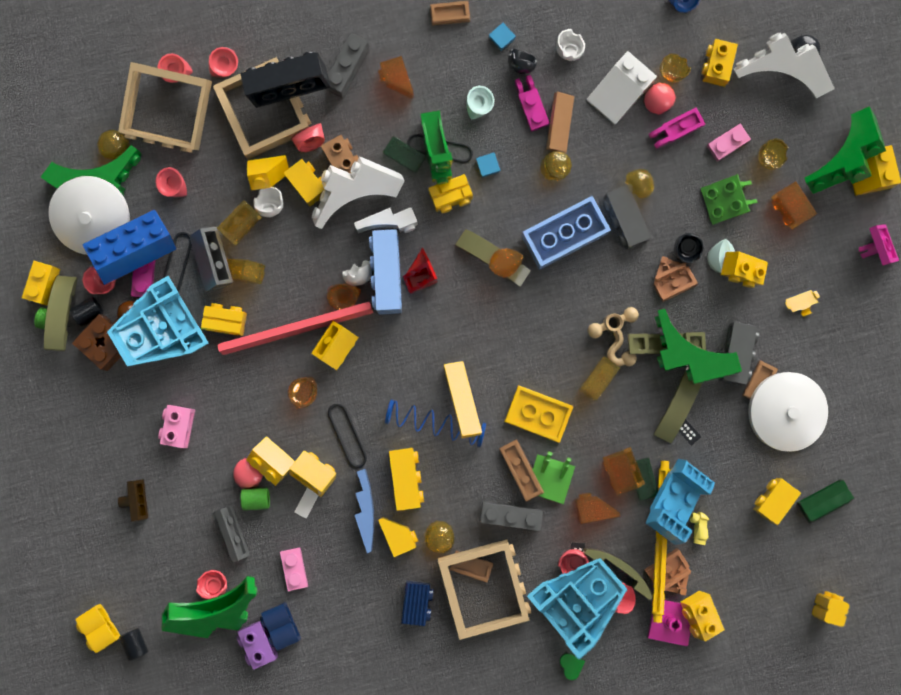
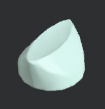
(479, 101)
(717, 253)

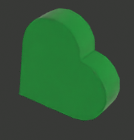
(571, 665)

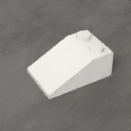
(621, 88)

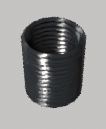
(86, 311)
(133, 644)

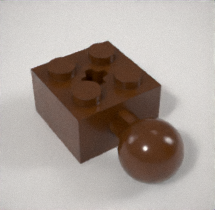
(90, 339)

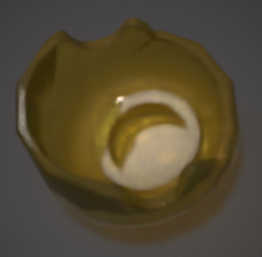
(674, 68)
(112, 144)
(773, 154)
(556, 165)
(642, 182)
(439, 537)

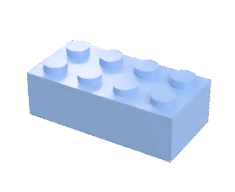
(565, 232)
(387, 272)

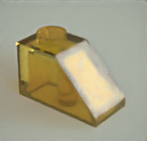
(246, 271)

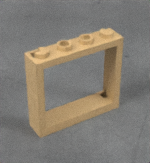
(130, 102)
(267, 144)
(446, 561)

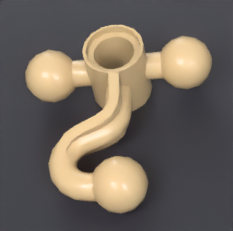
(596, 330)

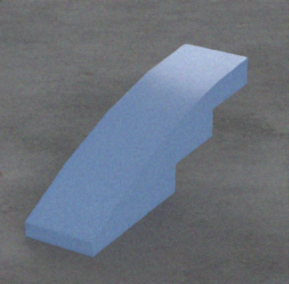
(365, 519)

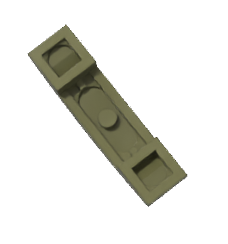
(483, 250)
(58, 312)
(652, 344)
(678, 409)
(638, 584)

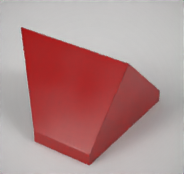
(420, 273)

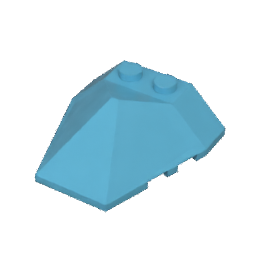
(157, 327)
(580, 603)

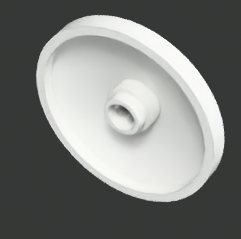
(86, 210)
(788, 411)

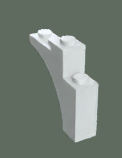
(781, 57)
(342, 187)

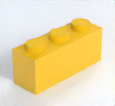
(406, 479)

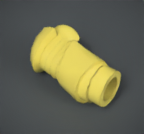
(700, 527)

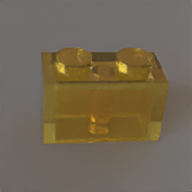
(239, 222)
(599, 378)

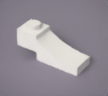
(402, 220)

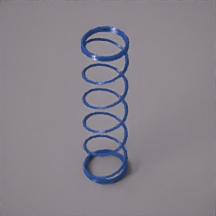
(389, 413)

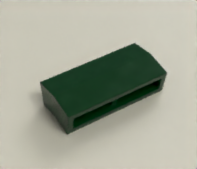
(825, 501)

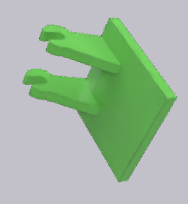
(726, 199)
(553, 477)

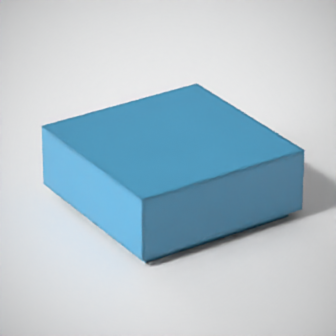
(502, 36)
(488, 165)

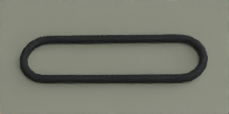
(450, 142)
(185, 262)
(339, 438)

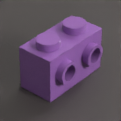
(256, 645)

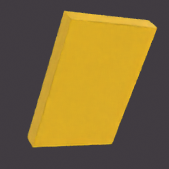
(538, 414)

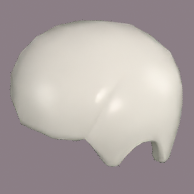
(570, 45)
(268, 202)
(358, 275)

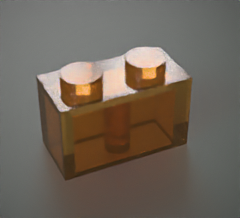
(793, 205)
(623, 470)

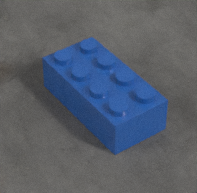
(129, 247)

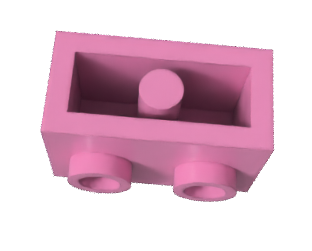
(176, 426)

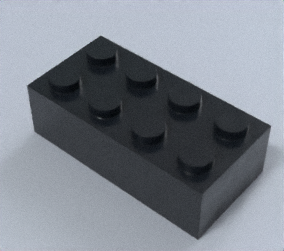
(285, 79)

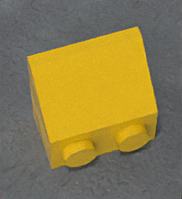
(883, 171)

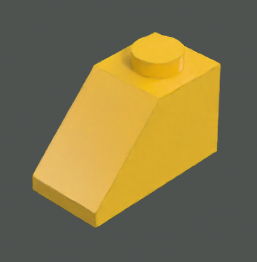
(266, 171)
(398, 536)

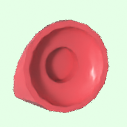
(222, 62)
(174, 63)
(309, 138)
(171, 183)

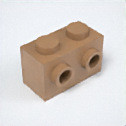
(339, 153)

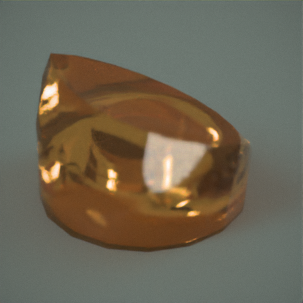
(505, 262)
(342, 295)
(302, 392)

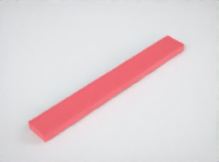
(295, 328)

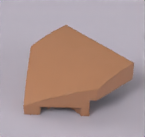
(673, 279)
(676, 572)

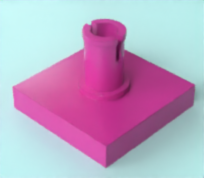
(881, 245)
(673, 626)

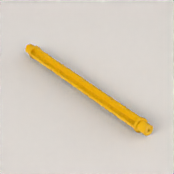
(660, 559)

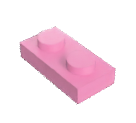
(728, 142)
(294, 569)

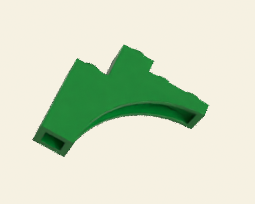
(436, 147)
(851, 161)
(113, 172)
(680, 353)
(205, 616)

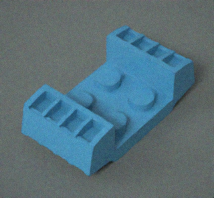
(677, 500)

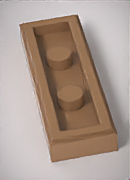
(560, 122)
(521, 470)

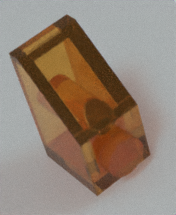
(396, 76)
(593, 509)

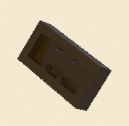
(135, 500)

